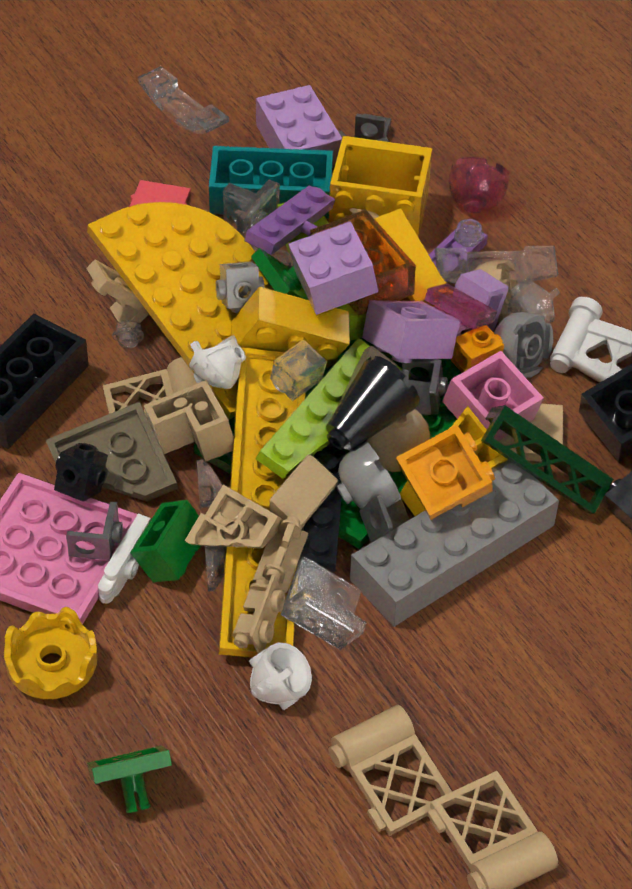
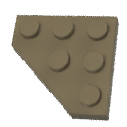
(134, 455)

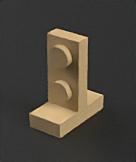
(110, 282)

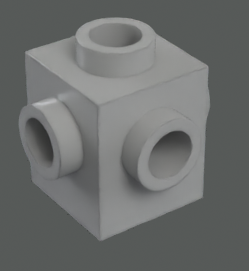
(236, 276)

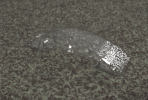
(177, 105)
(530, 262)
(214, 555)

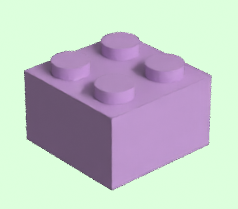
(333, 267)
(410, 330)

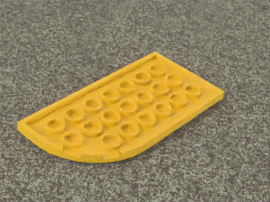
(172, 265)

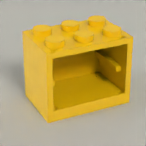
(381, 179)

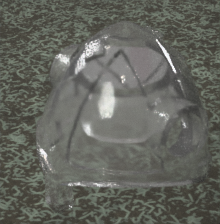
(532, 298)

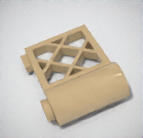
(174, 378)
(371, 746)
(507, 862)

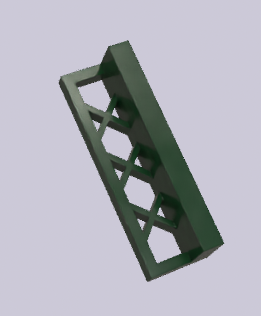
(551, 452)

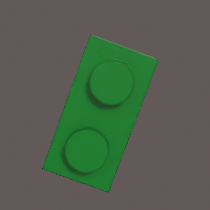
(163, 546)

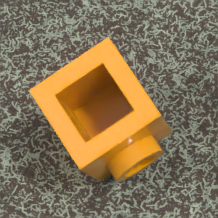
(475, 347)

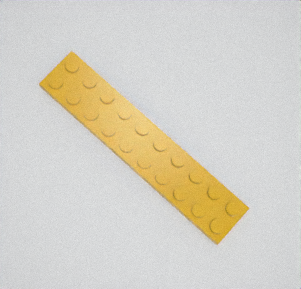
(257, 418)

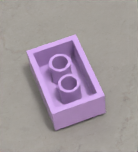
(296, 122)

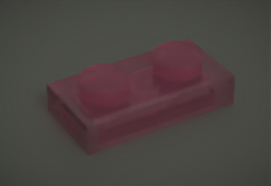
(460, 305)

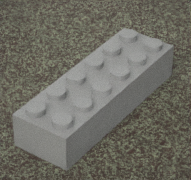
(437, 555)

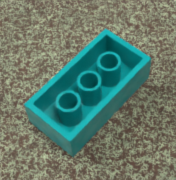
(255, 166)

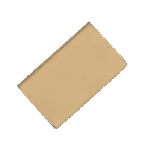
(303, 491)

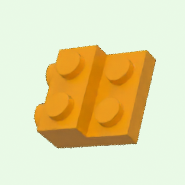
(446, 472)

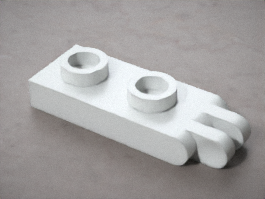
(122, 563)

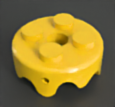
(48, 634)

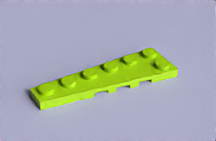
(306, 427)

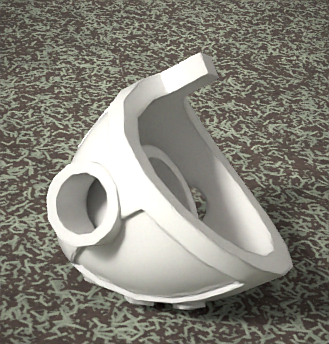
(218, 364)
(280, 675)

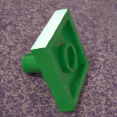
(279, 275)
(130, 771)

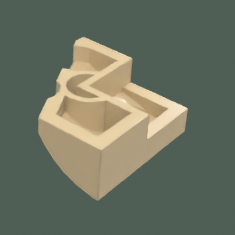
(234, 523)

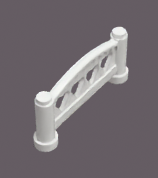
(585, 333)

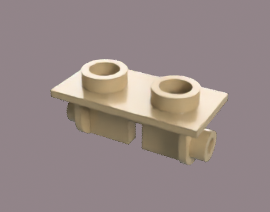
(282, 553)
(265, 601)

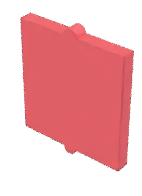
(158, 192)

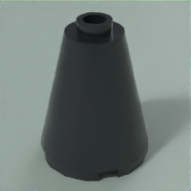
(371, 404)

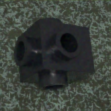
(80, 471)

